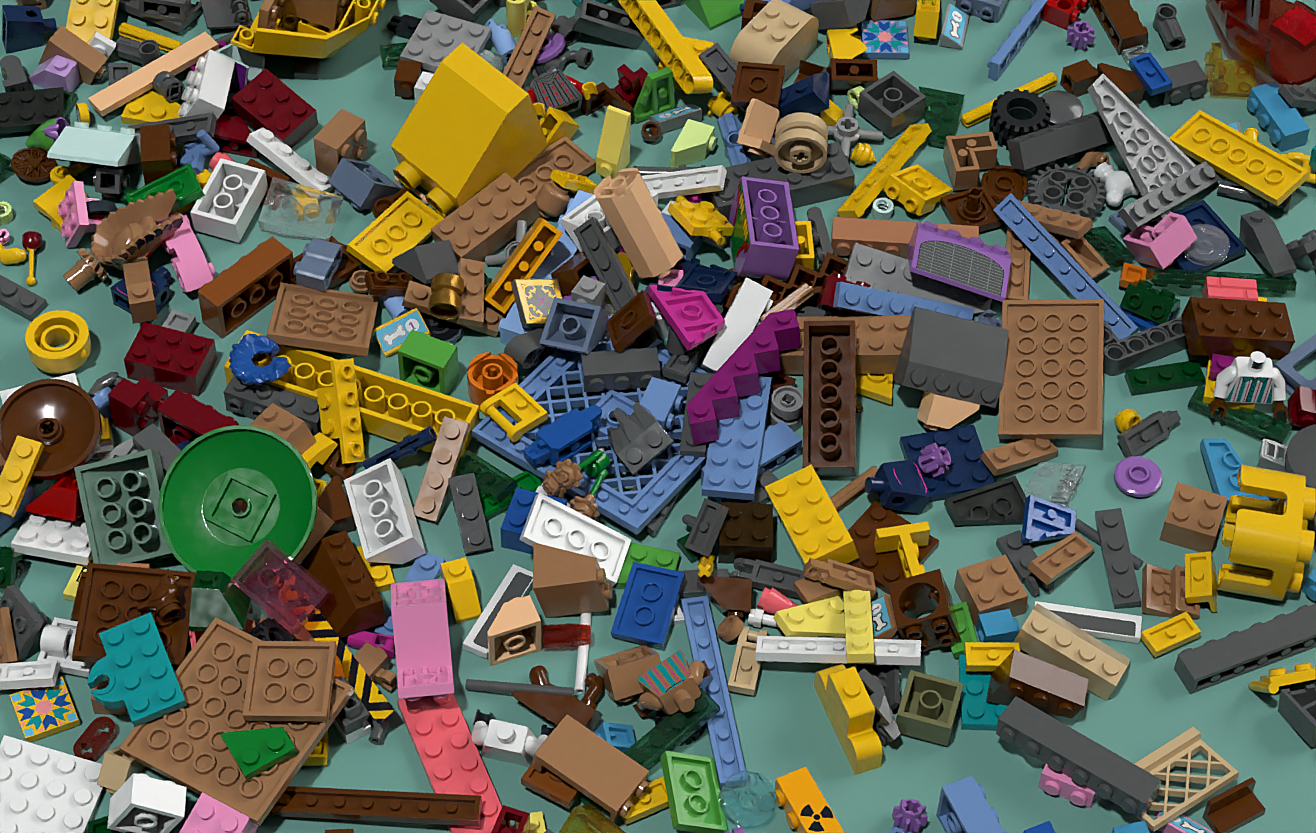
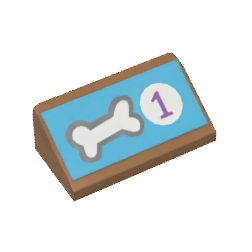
(883, 618)

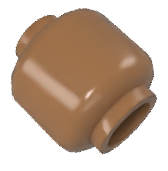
(552, 200)

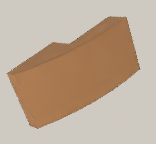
(814, 591)

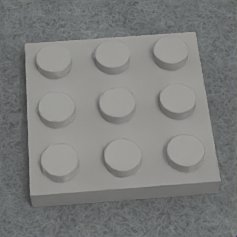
(439, 36)

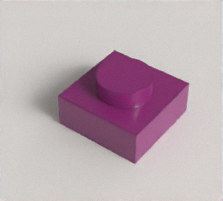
(1218, 364)

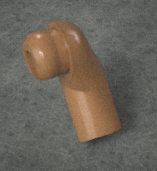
(1092, 159)

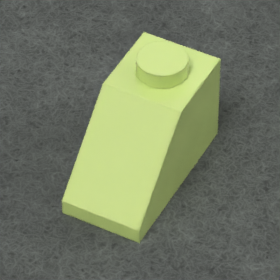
(693, 143)

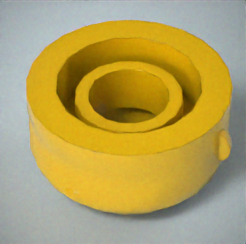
(56, 329)

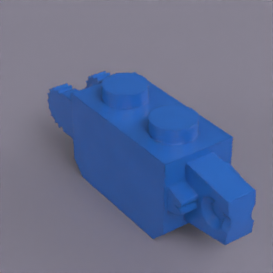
(564, 436)

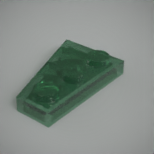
(942, 114)

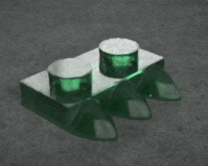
(1109, 246)

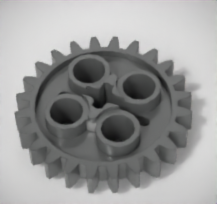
(1083, 198)

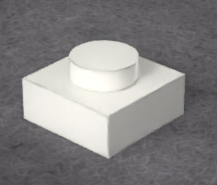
(102, 44)

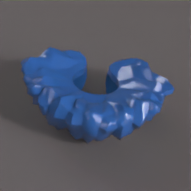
(242, 363)

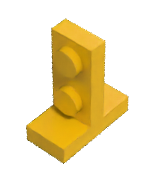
(906, 541)

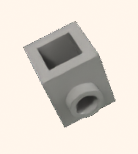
(590, 292)

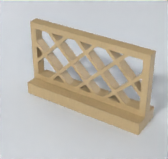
(1179, 753)

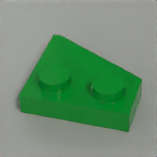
(258, 749)

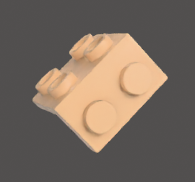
(759, 128)

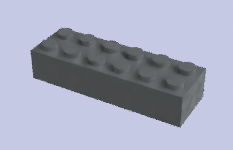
(829, 182)

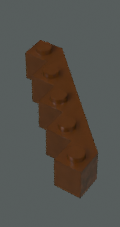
(798, 276)

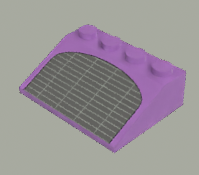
(959, 260)

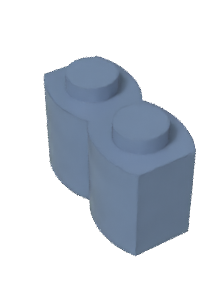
(318, 264)

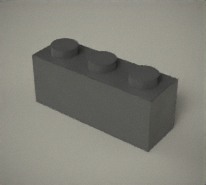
(607, 23)
(619, 370)

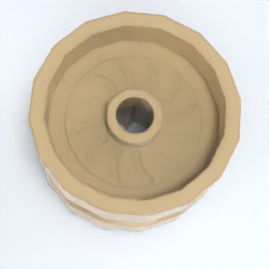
(801, 142)

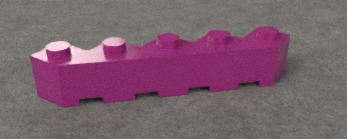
(740, 373)

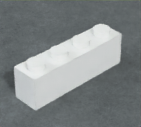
(739, 323)

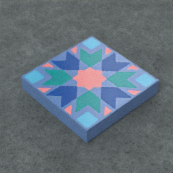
(885, 39)

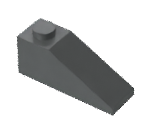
(1264, 241)

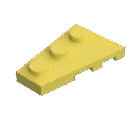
(813, 619)

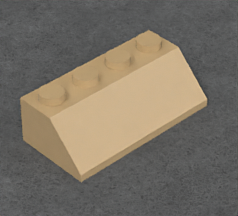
(1072, 649)

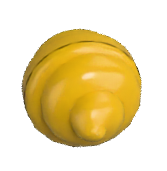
(862, 154)
(1126, 419)

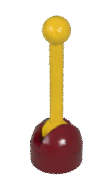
(31, 242)

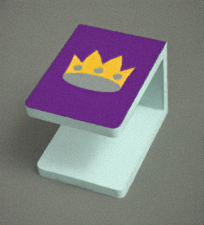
(246, 65)

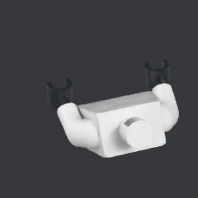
(506, 740)

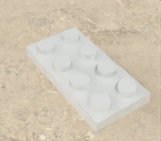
(569, 530)

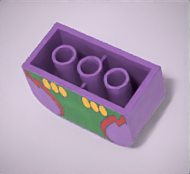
(763, 229)

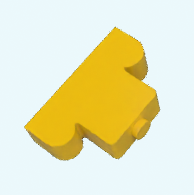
(850, 715)

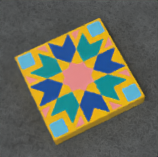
(44, 710)

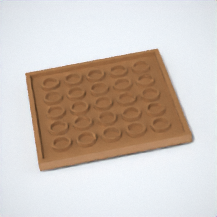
(189, 741)

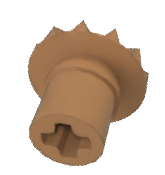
(84, 271)

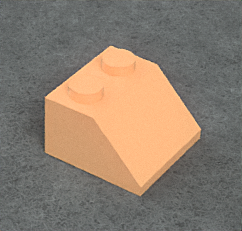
(514, 631)

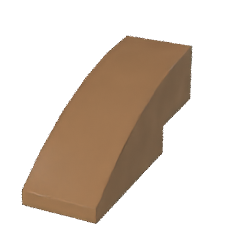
(1083, 254)

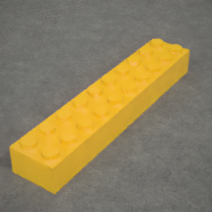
(385, 403)

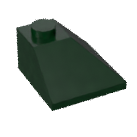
(217, 597)

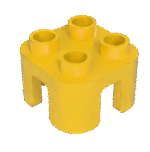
(1268, 534)

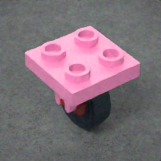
(81, 213)

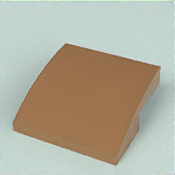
(1165, 592)

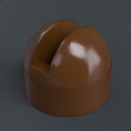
(654, 130)

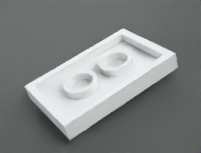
(53, 539)

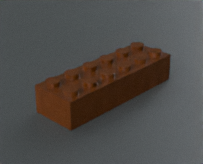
(829, 397)

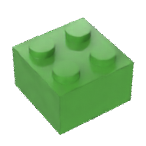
(428, 362)

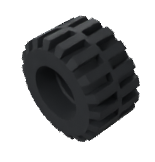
(1018, 115)

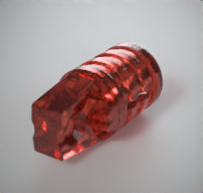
(565, 635)

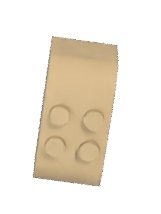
(778, 37)

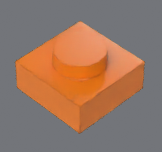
(1131, 273)

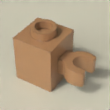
(376, 665)

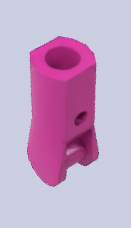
(358, 639)

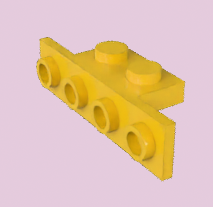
(341, 411)

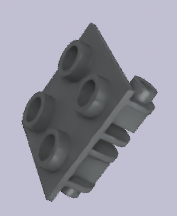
(226, 13)

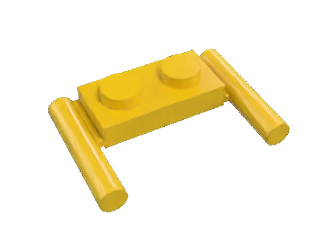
(1280, 677)

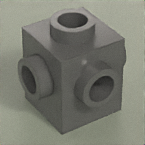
(103, 184)

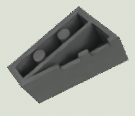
(1300, 711)

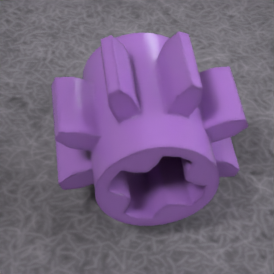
(1080, 35)
(934, 459)
(910, 815)

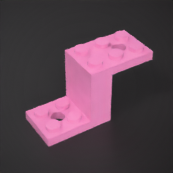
(421, 639)

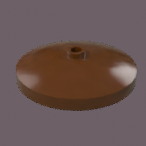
(54, 408)

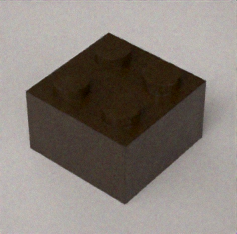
(746, 532)

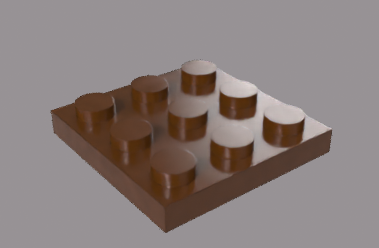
(884, 565)

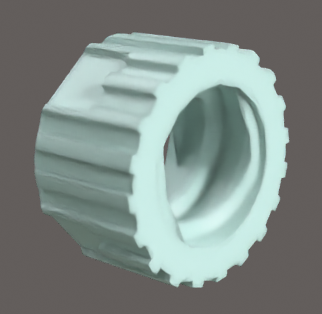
(882, 203)

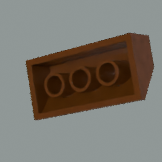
(354, 598)

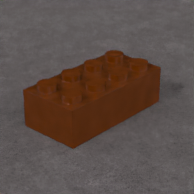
(1237, 327)

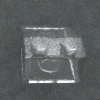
(299, 211)

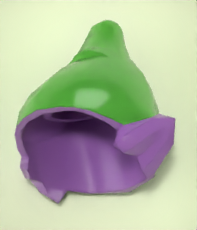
(46, 134)

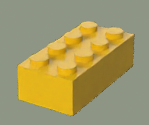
(810, 518)

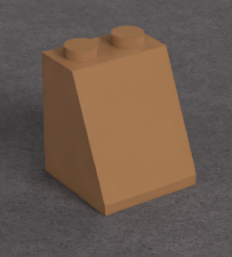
(568, 582)

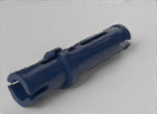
(408, 446)

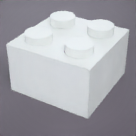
(146, 805)

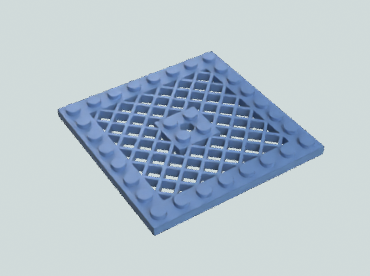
(628, 508)

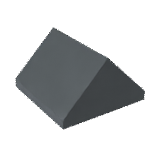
(428, 260)

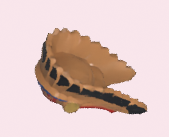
(132, 231)

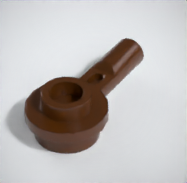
(384, 203)

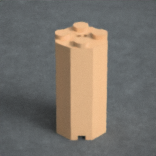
(638, 223)

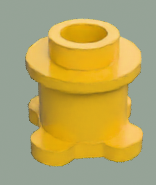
(720, 106)

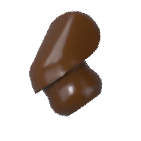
(538, 676)
(595, 686)

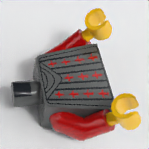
(557, 91)

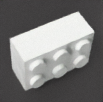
(207, 86)
(229, 200)

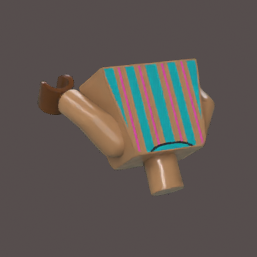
(671, 685)

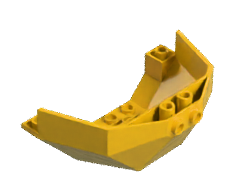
(307, 39)

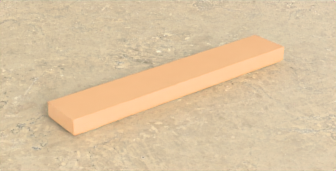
(142, 79)

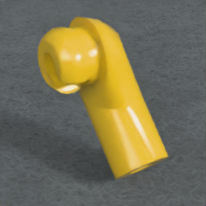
(12, 255)

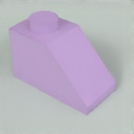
(57, 73)

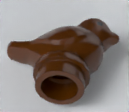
(164, 599)

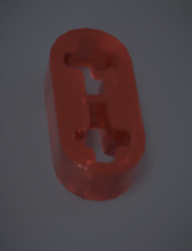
(92, 739)

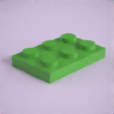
(693, 793)

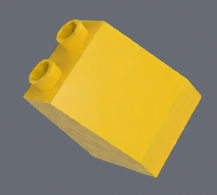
(466, 132)

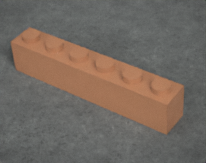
(882, 234)

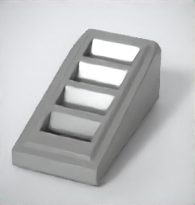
(1267, 450)

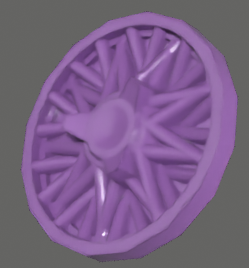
(551, 48)
(1138, 476)

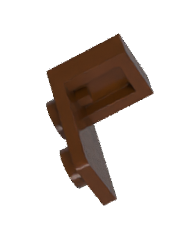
(605, 97)

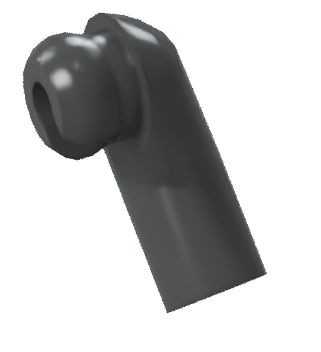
(378, 731)

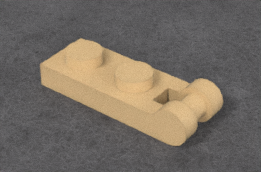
(745, 667)

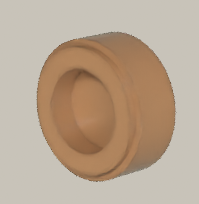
(730, 628)

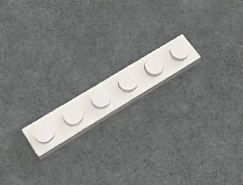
(833, 650)

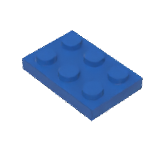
(648, 605)

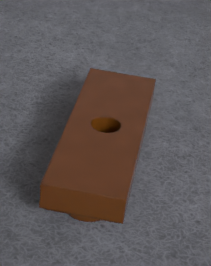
(389, 283)

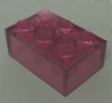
(281, 586)

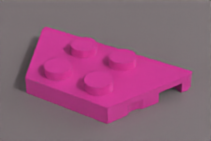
(689, 314)

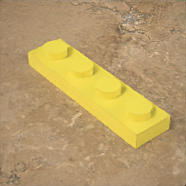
(858, 626)

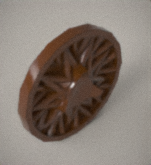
(32, 164)

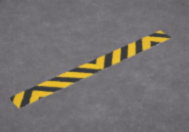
(354, 673)

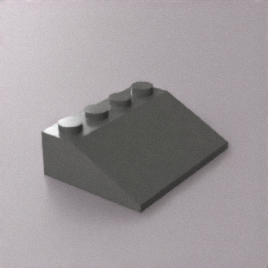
(953, 357)

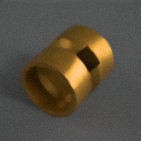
(446, 296)

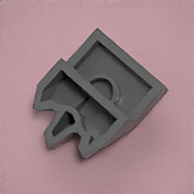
(638, 438)
(884, 720)

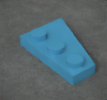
(1222, 466)

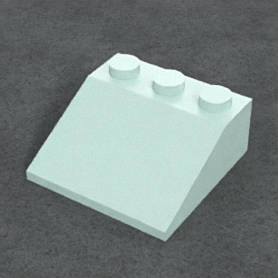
(97, 145)

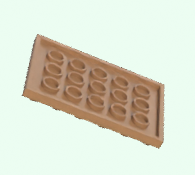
(1052, 369)

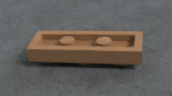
(473, 295)
(1018, 455)
(1061, 558)

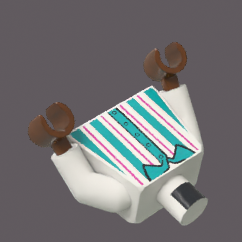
(1250, 381)

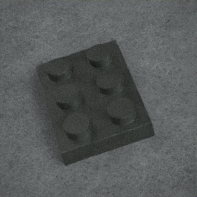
(30, 108)

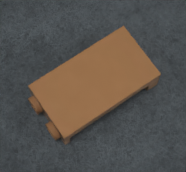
(592, 767)

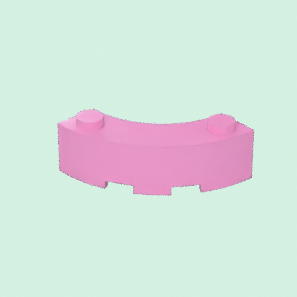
(188, 257)

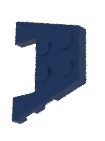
(712, 280)

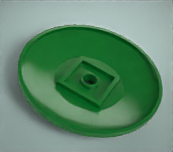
(217, 473)

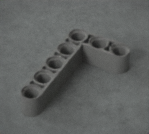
(1142, 347)

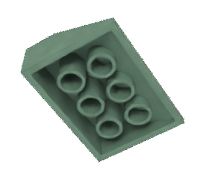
(122, 508)

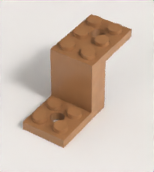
(317, 11)

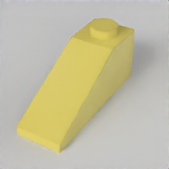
(614, 143)

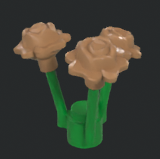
(568, 476)

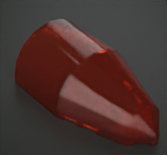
(1281, 46)

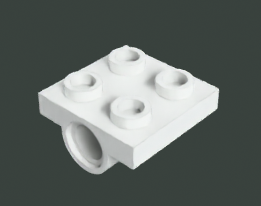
(58, 644)

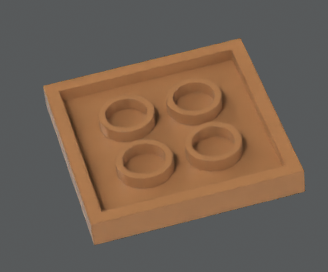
(290, 681)

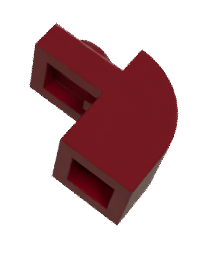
(630, 84)

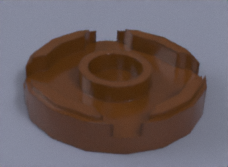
(1005, 180)

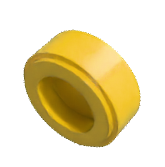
(82, 112)

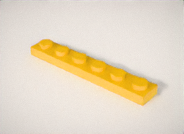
(890, 163)

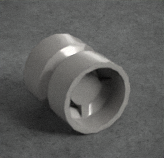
(787, 406)

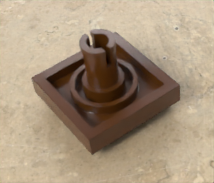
(972, 208)

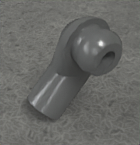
(109, 379)

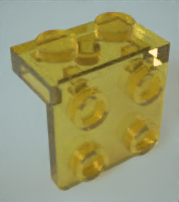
(1228, 76)

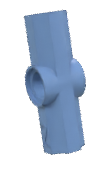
(729, 130)

